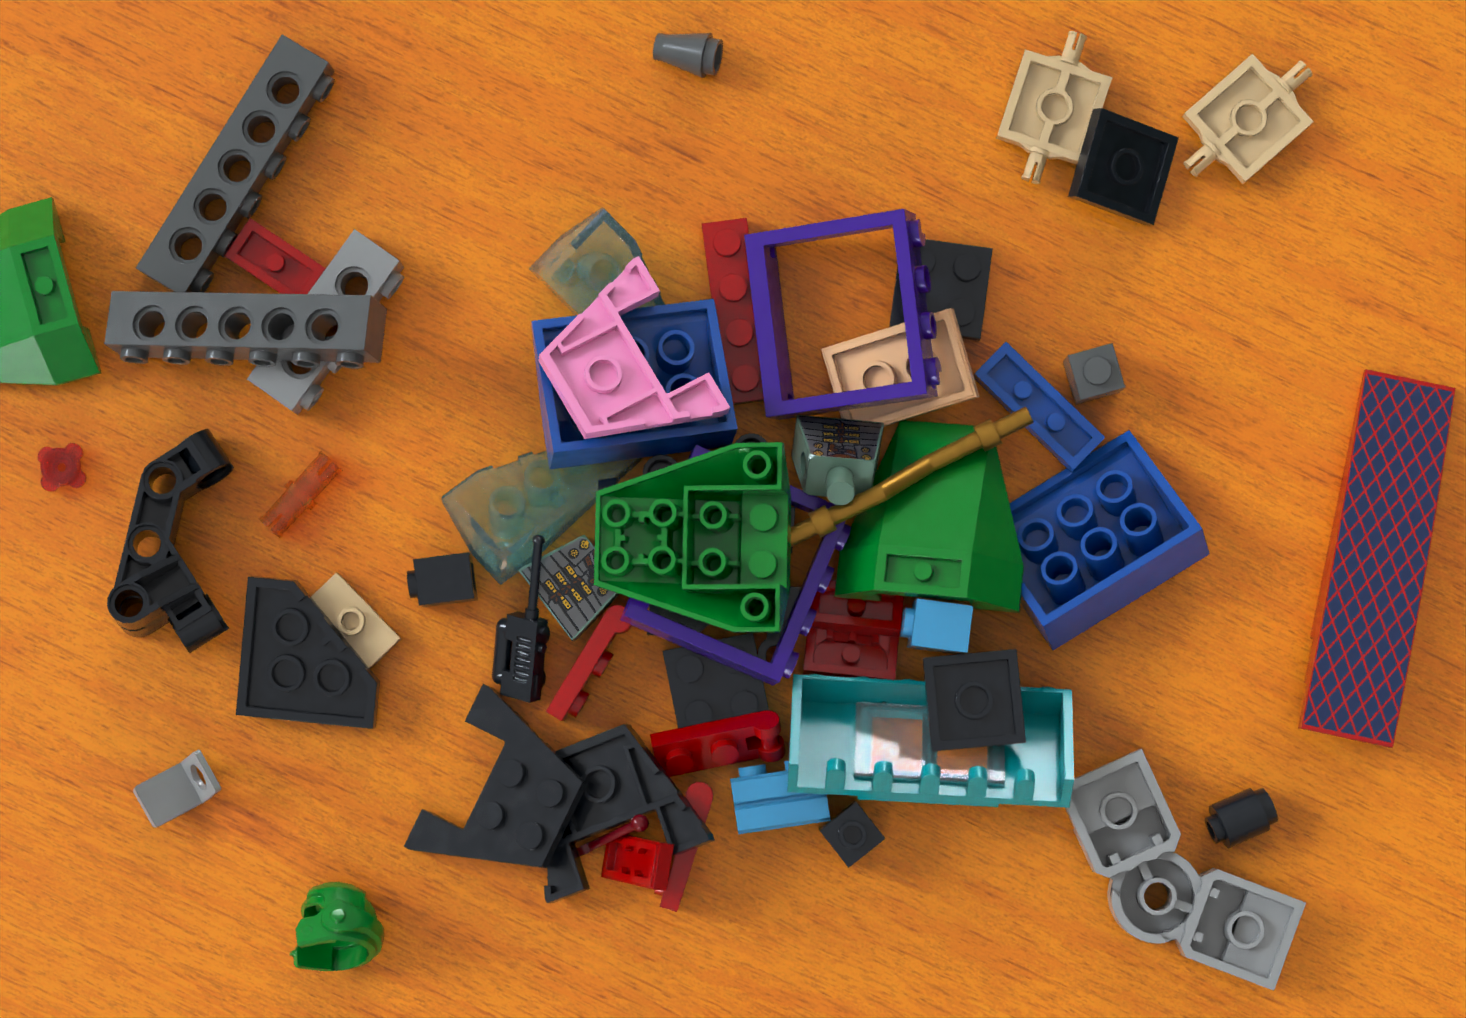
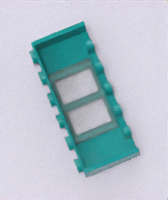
(876, 745)

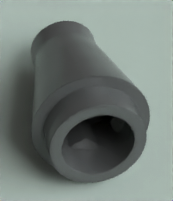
(690, 52)

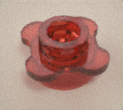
(51, 458)

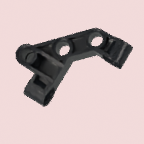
(163, 579)

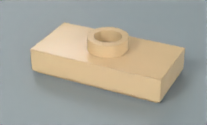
(356, 620)

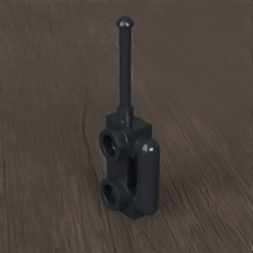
(522, 643)

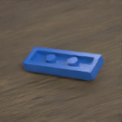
(1054, 419)

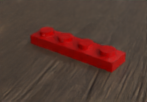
(733, 302)

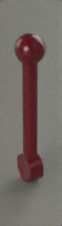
(638, 823)

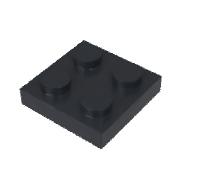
(1123, 166)
(957, 281)
(709, 690)
(974, 700)

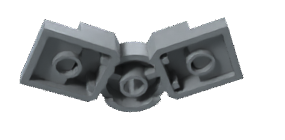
(1209, 914)

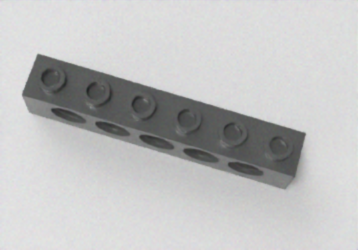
(285, 65)
(137, 314)

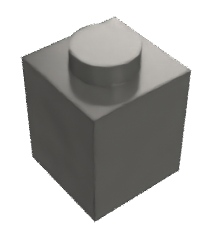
(1093, 374)

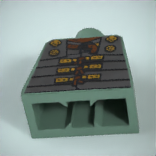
(836, 456)
(569, 586)

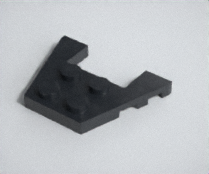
(620, 782)
(521, 804)

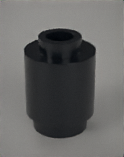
(1241, 817)

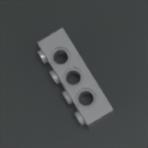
(355, 259)

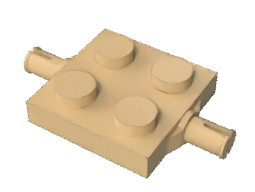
(1052, 106)
(1247, 118)

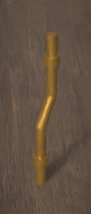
(985, 436)

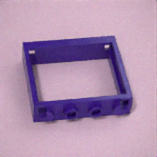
(771, 328)
(798, 623)

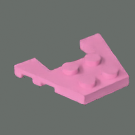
(607, 376)

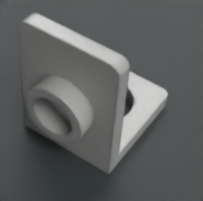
(177, 790)

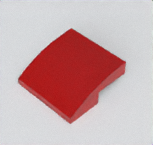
(853, 636)

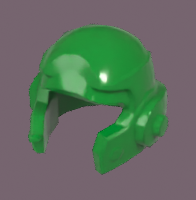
(337, 929)

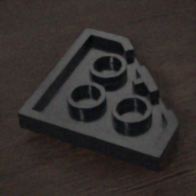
(299, 662)

